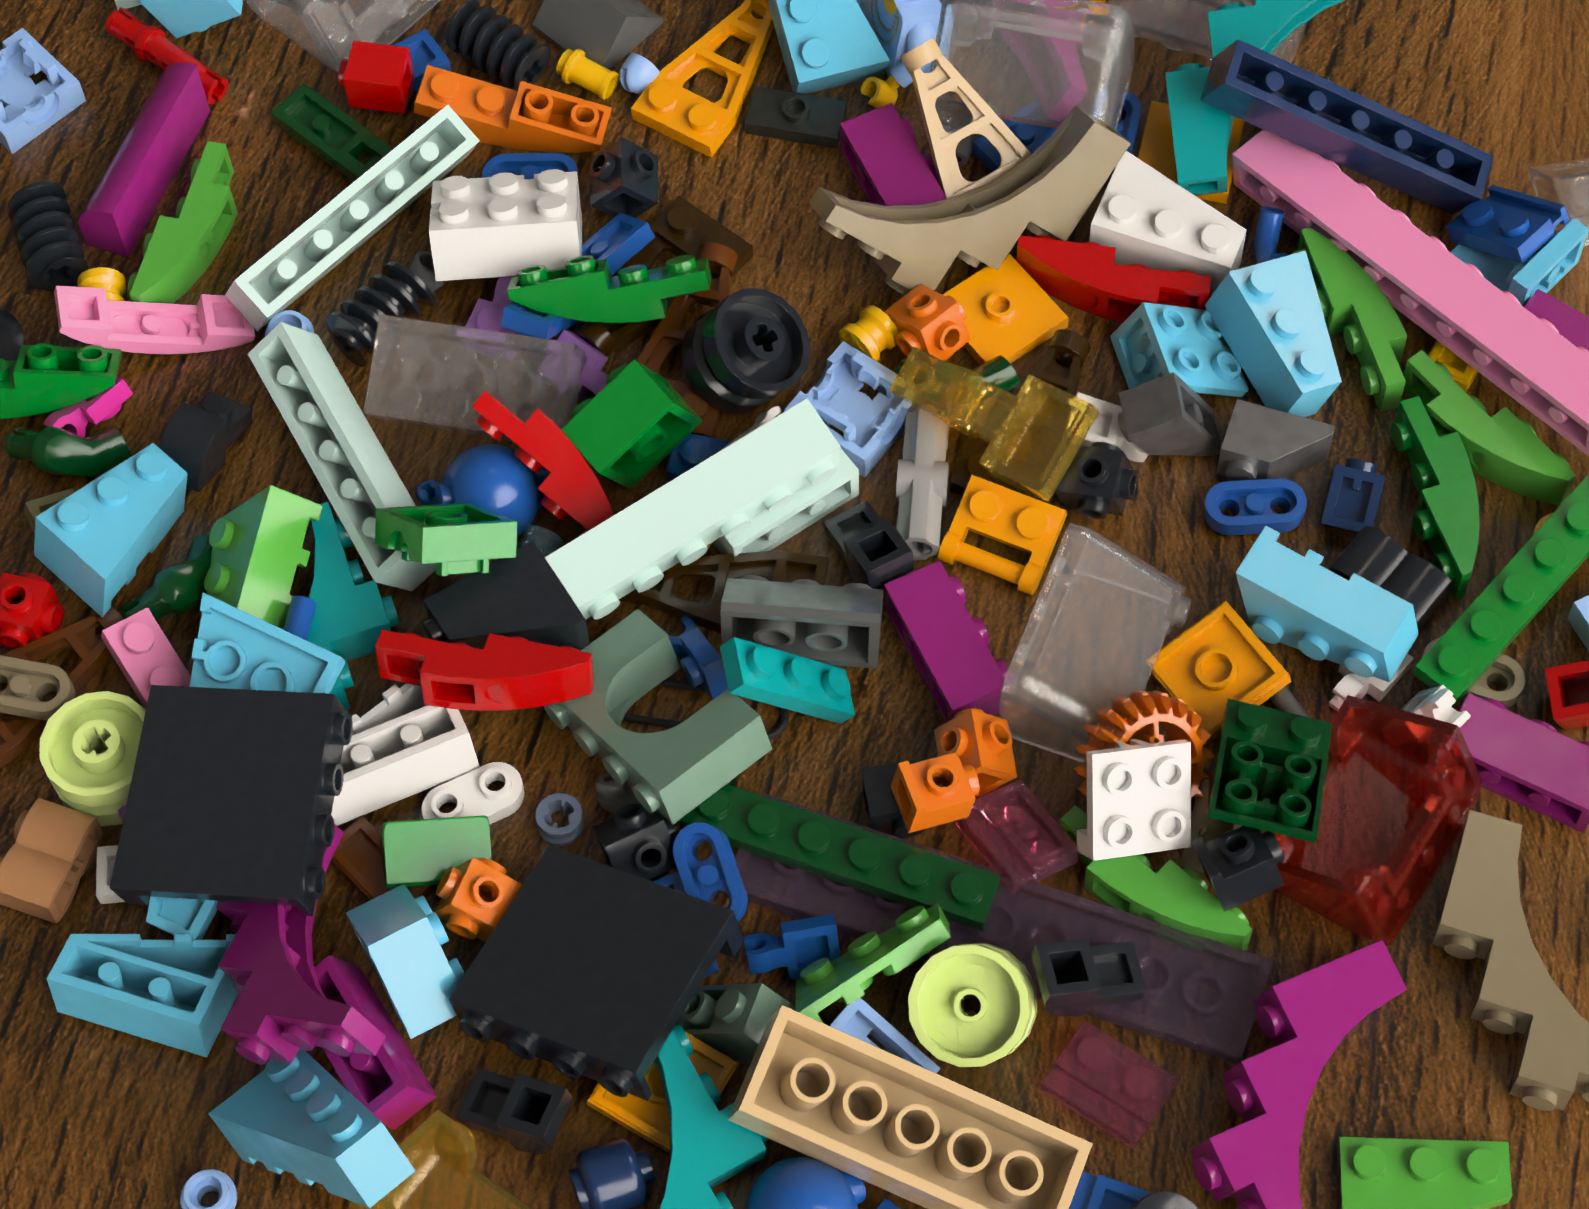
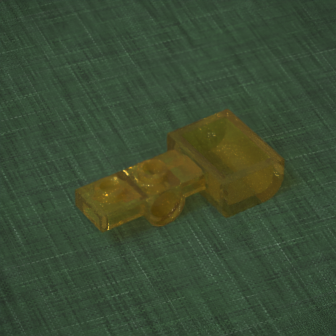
(1027, 434)

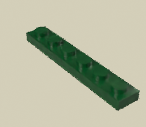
(849, 855)

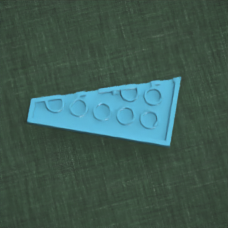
(244, 654)

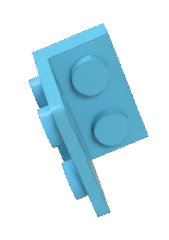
(1539, 272)
(1180, 341)

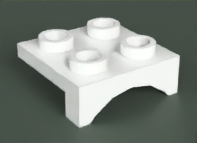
(1137, 799)

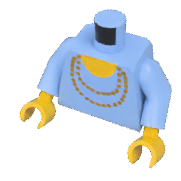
(899, 28)

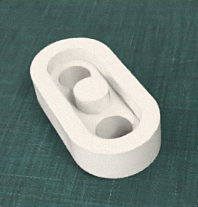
(474, 798)

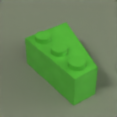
(259, 553)

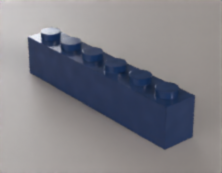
(1346, 127)

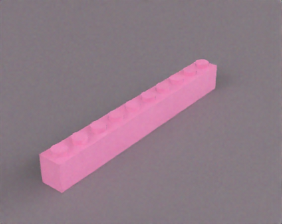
(1425, 281)

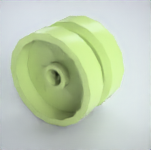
(93, 752)
(959, 1035)

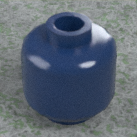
(611, 1176)

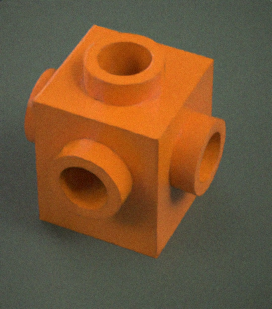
(929, 323)
(983, 743)
(475, 897)

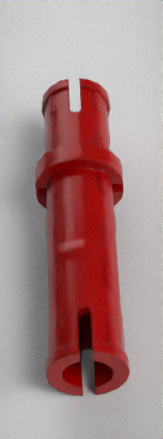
(153, 46)

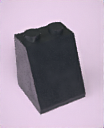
(513, 599)

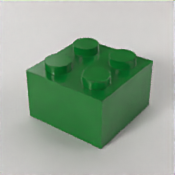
(630, 424)

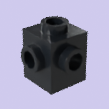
(624, 179)
(1098, 481)
(638, 842)

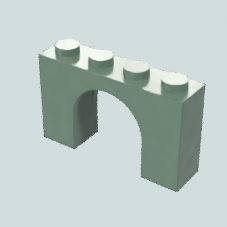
(669, 767)

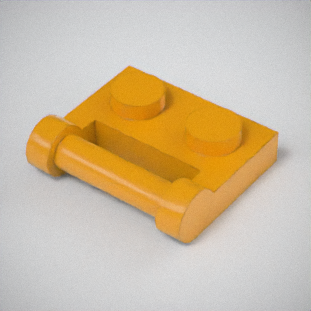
(1006, 519)

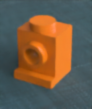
(927, 804)

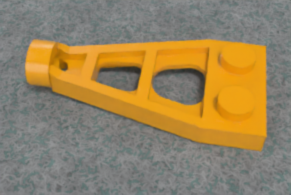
(690, 117)

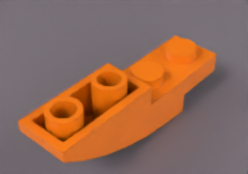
(519, 119)

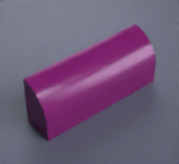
(146, 161)

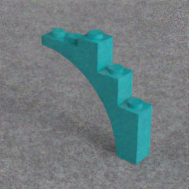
(1202, 131)
(347, 609)
(702, 1140)

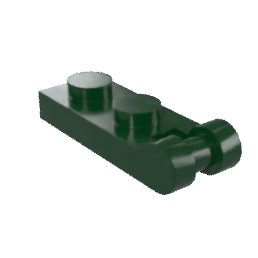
(329, 132)

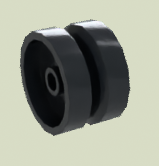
(745, 351)

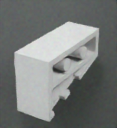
(1164, 225)
(400, 752)

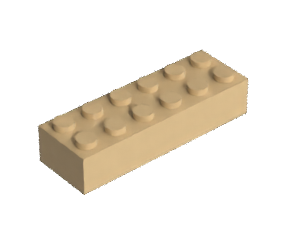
(901, 1123)

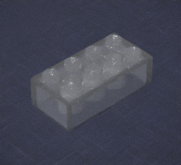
(438, 370)

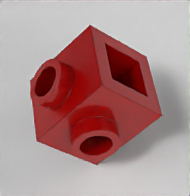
(27, 609)

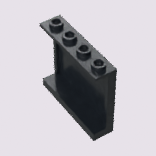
(232, 797)
(592, 969)

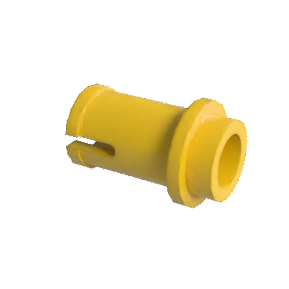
(586, 73)

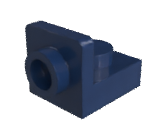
(1353, 496)

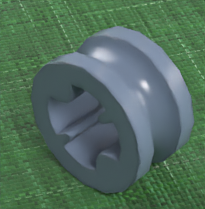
(555, 835)

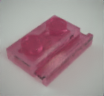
(1018, 836)
(1109, 1084)

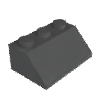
(805, 618)

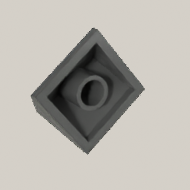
(598, 27)

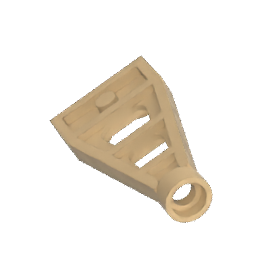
(984, 121)

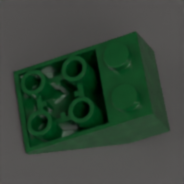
(1269, 770)

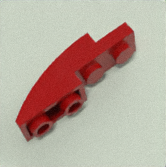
(1092, 283)
(572, 484)
(500, 677)

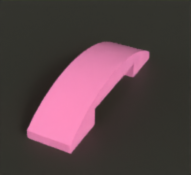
(150, 327)

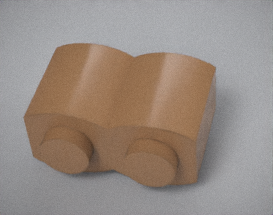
(47, 859)

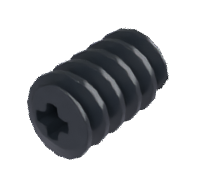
(496, 45)
(46, 236)
(386, 294)

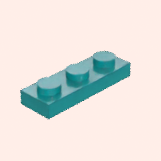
(787, 680)

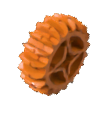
(1139, 719)

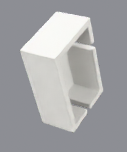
(504, 224)

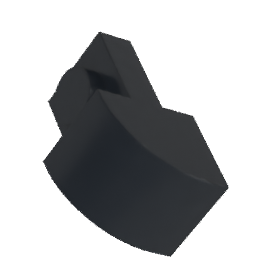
(202, 433)
(869, 546)
(1084, 976)
(516, 1109)

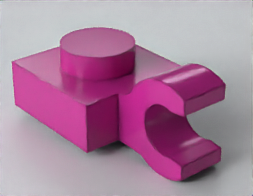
(91, 410)

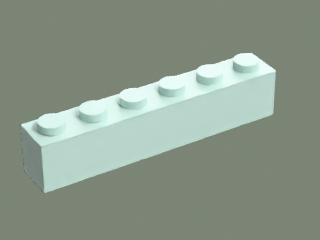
(351, 218)
(337, 445)
(696, 509)

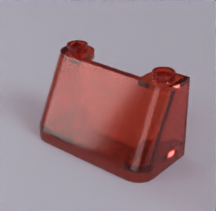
(1384, 818)

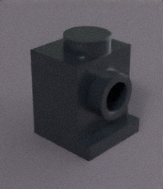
(1240, 865)

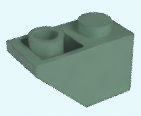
(731, 1017)

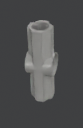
(922, 483)

